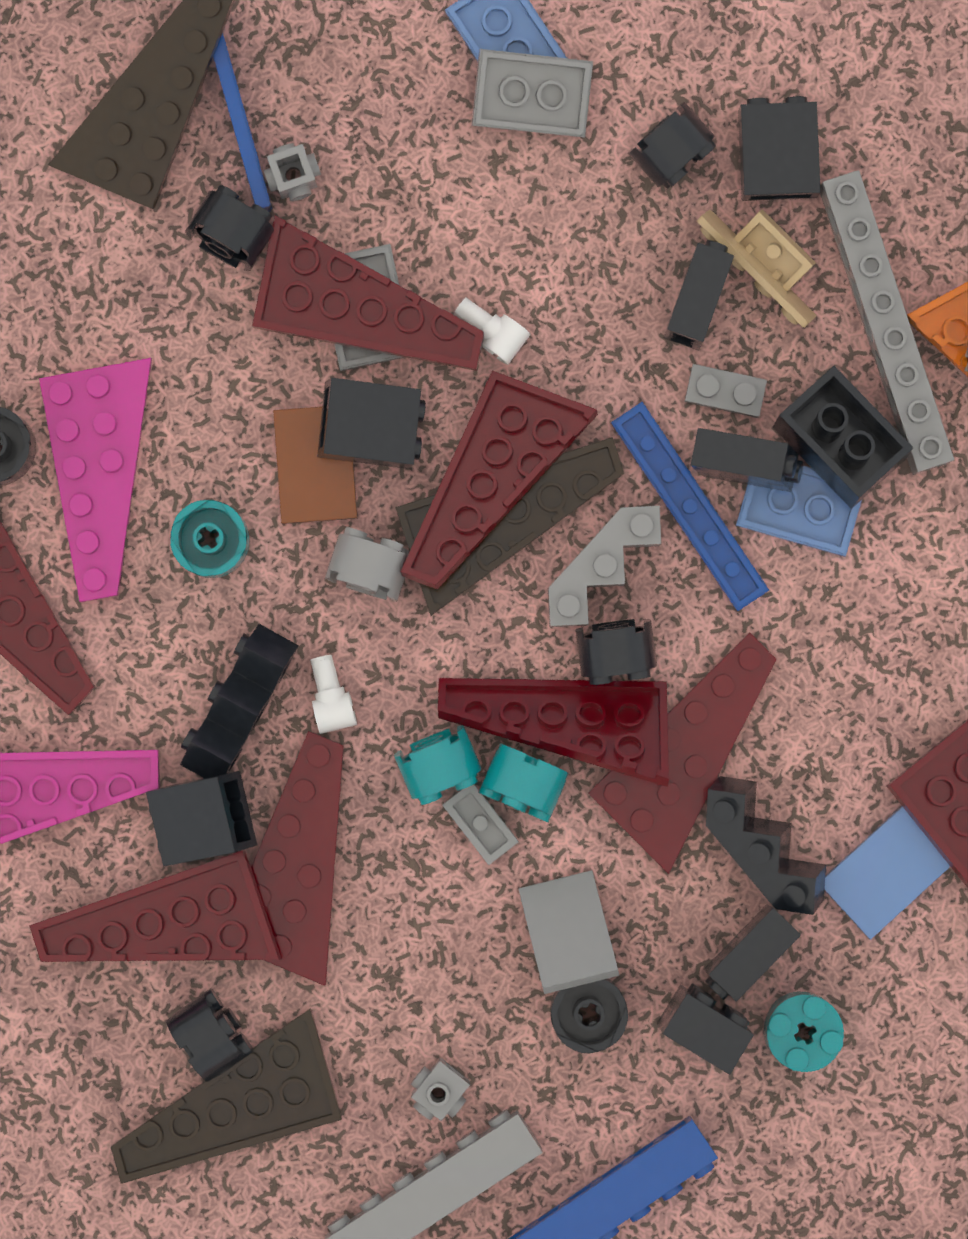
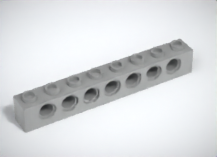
(885, 321)

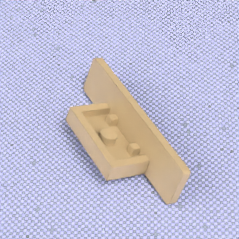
(768, 257)

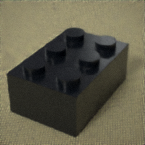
(842, 437)
(704, 1028)

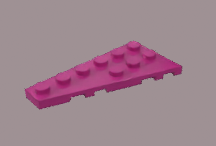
(95, 449)
(60, 786)

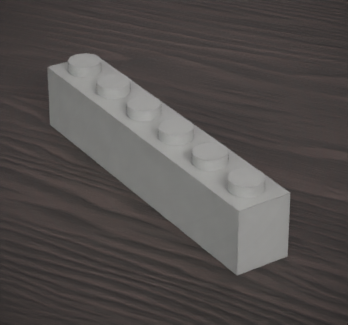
(444, 1184)

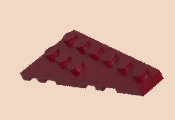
(337, 300)
(501, 455)
(33, 637)
(601, 724)
(699, 741)
(937, 797)
(298, 859)
(183, 917)

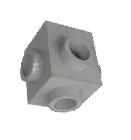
(288, 158)
(448, 1079)

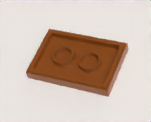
(309, 485)

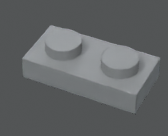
(725, 390)
(480, 823)

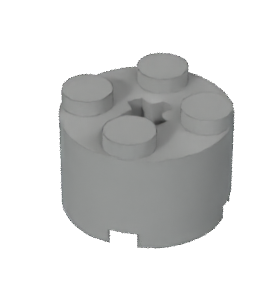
(368, 565)

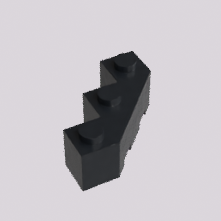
(238, 703)
(763, 848)

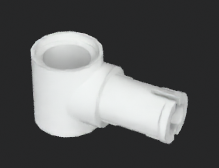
(501, 334)
(332, 704)

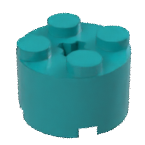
(188, 535)
(439, 764)
(523, 782)
(824, 1039)

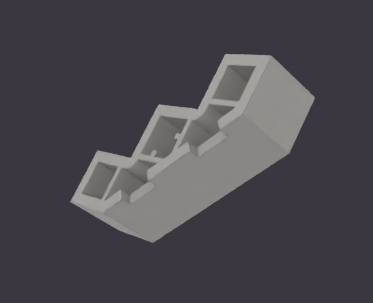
(601, 563)

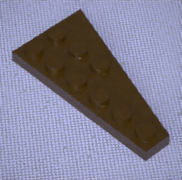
(143, 116)
(557, 493)
(259, 1099)

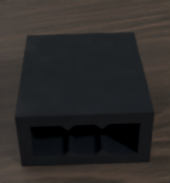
(779, 149)
(699, 294)
(370, 423)
(746, 460)
(201, 818)
(750, 953)

